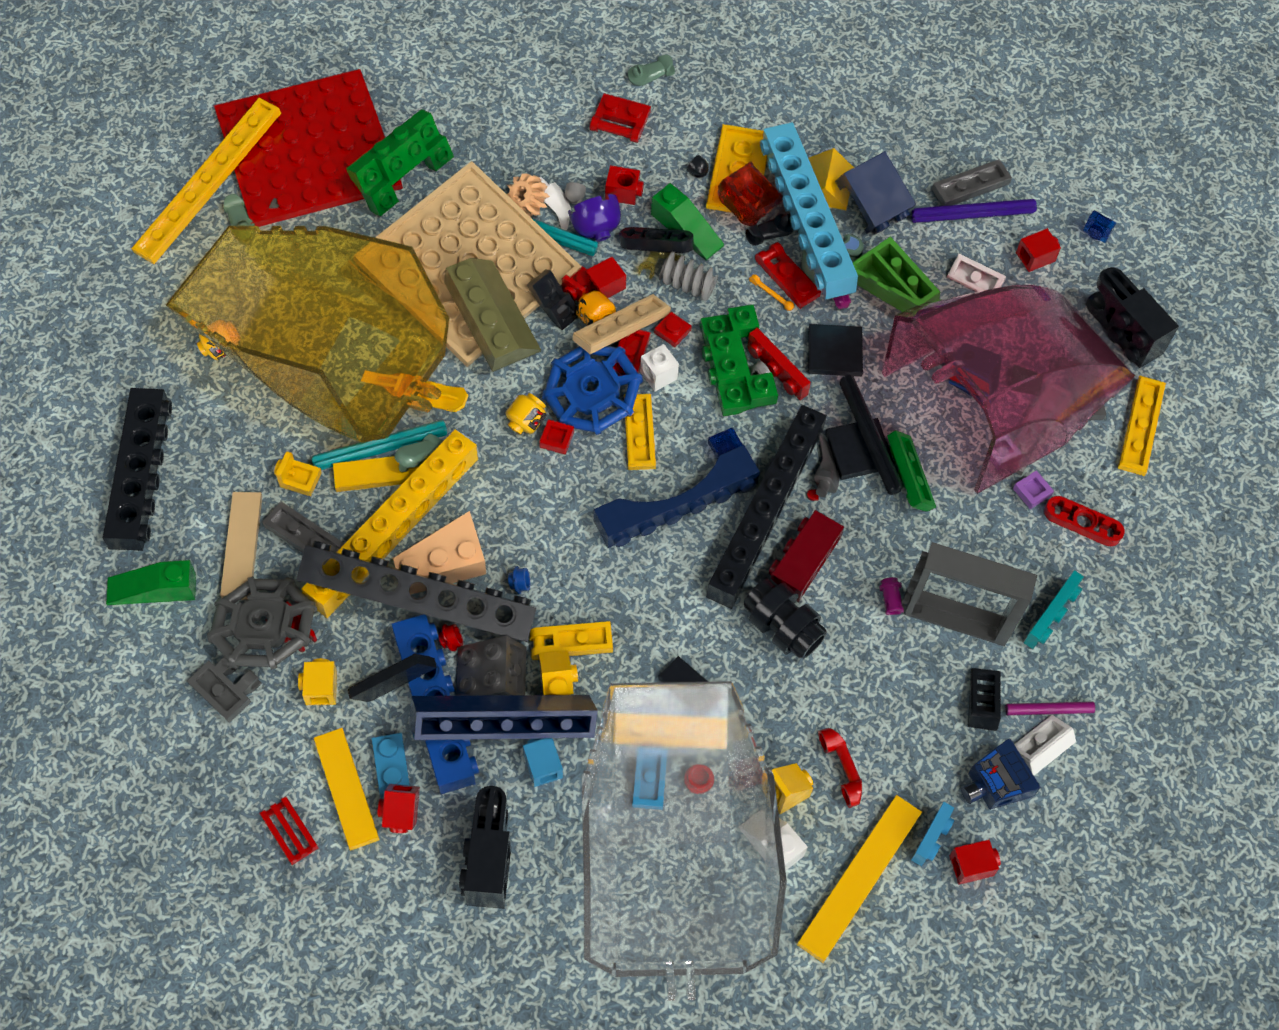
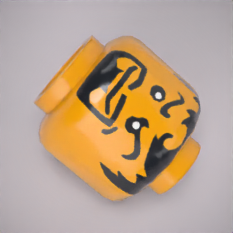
(594, 307)

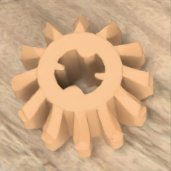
(528, 193)

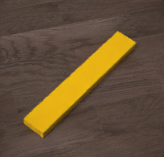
(859, 879)

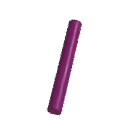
(1050, 708)

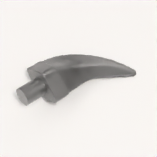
(827, 475)

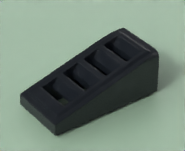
(982, 716)

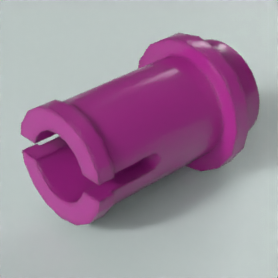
(892, 596)

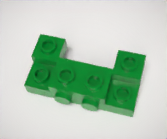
(395, 157)
(728, 364)

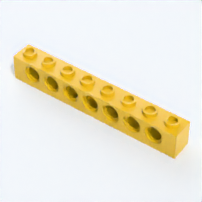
(399, 514)

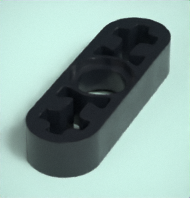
(656, 239)

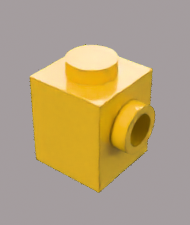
(557, 673)
(318, 682)

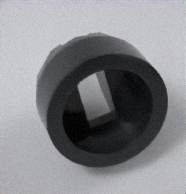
(698, 167)

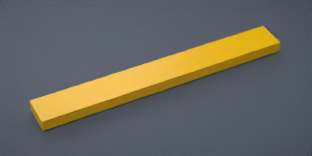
(206, 181)

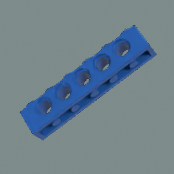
(408, 636)

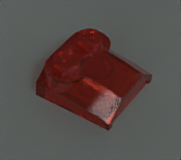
(748, 194)

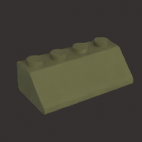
(490, 312)

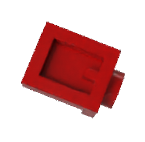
(578, 284)

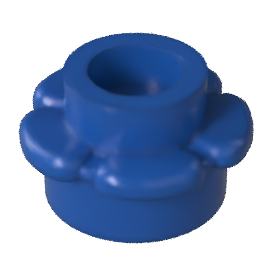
(519, 579)

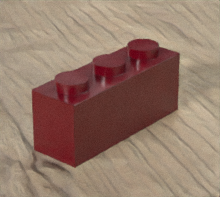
(807, 552)

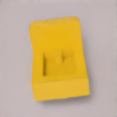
(296, 475)

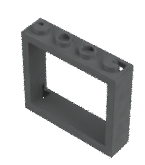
(975, 572)

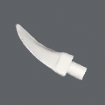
(558, 203)

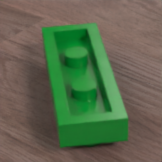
(911, 471)

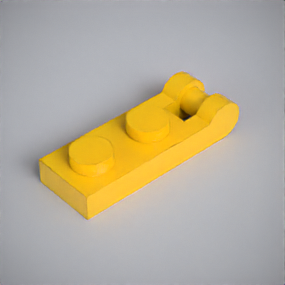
(576, 638)

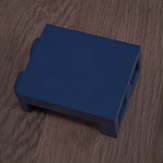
(878, 192)

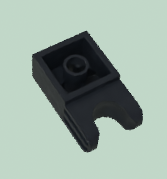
(1131, 317)
(487, 851)

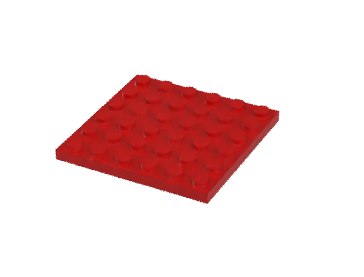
(306, 148)

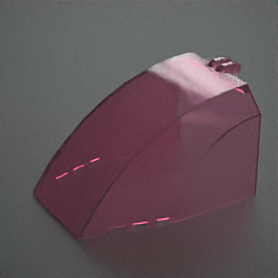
(1022, 359)

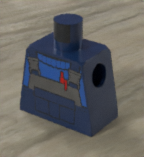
(1001, 778)

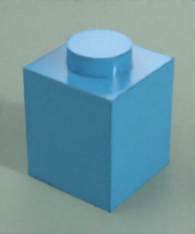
(542, 761)

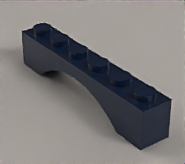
(625, 519)

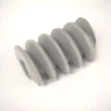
(688, 276)

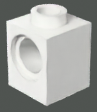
(659, 367)

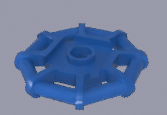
(592, 401)

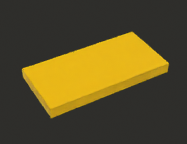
(735, 149)

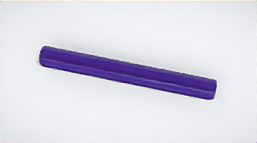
(974, 210)

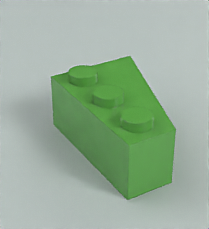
(894, 277)

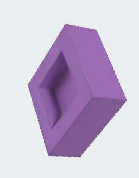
(1033, 489)

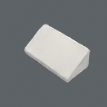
(975, 275)
(1045, 743)

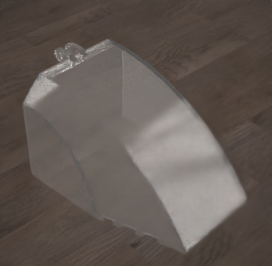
(689, 880)

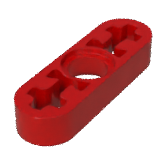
(1094, 516)

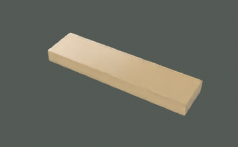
(621, 323)
(241, 540)

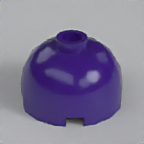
(596, 217)

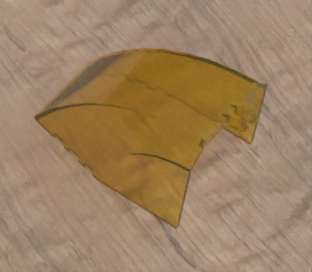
(322, 321)

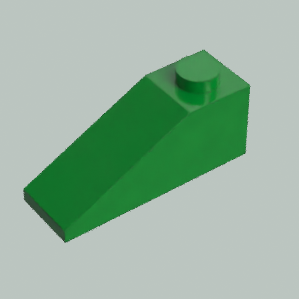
(678, 213)
(153, 583)

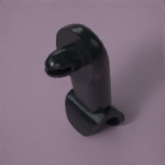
(774, 228)

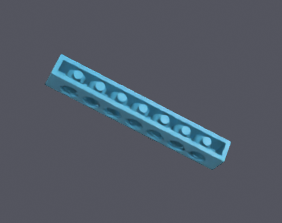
(809, 211)

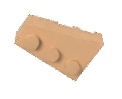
(448, 552)

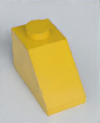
(791, 786)

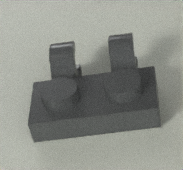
(220, 692)

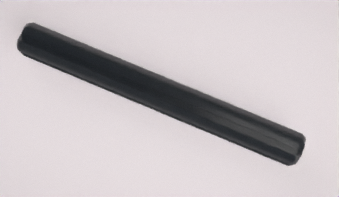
(871, 435)

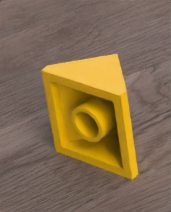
(828, 168)

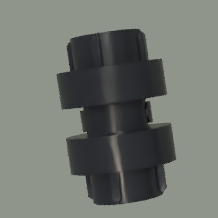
(794, 627)

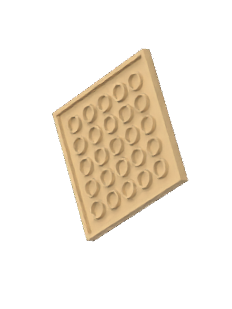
(478, 221)

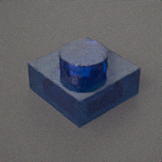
(1099, 227)
(724, 442)

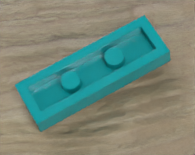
(1055, 610)

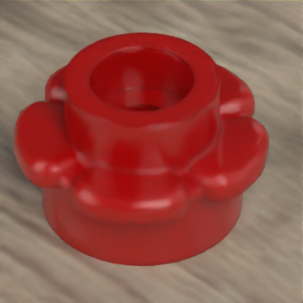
(451, 637)

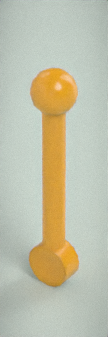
(788, 305)

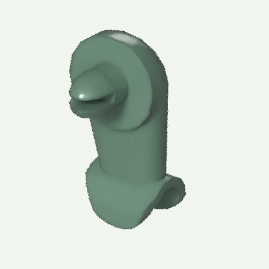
(644, 74)
(236, 212)
(412, 454)

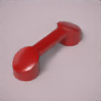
(834, 741)

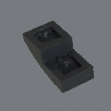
(550, 296)

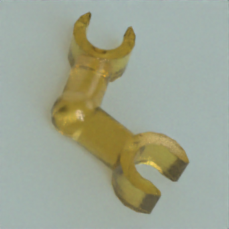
(652, 260)

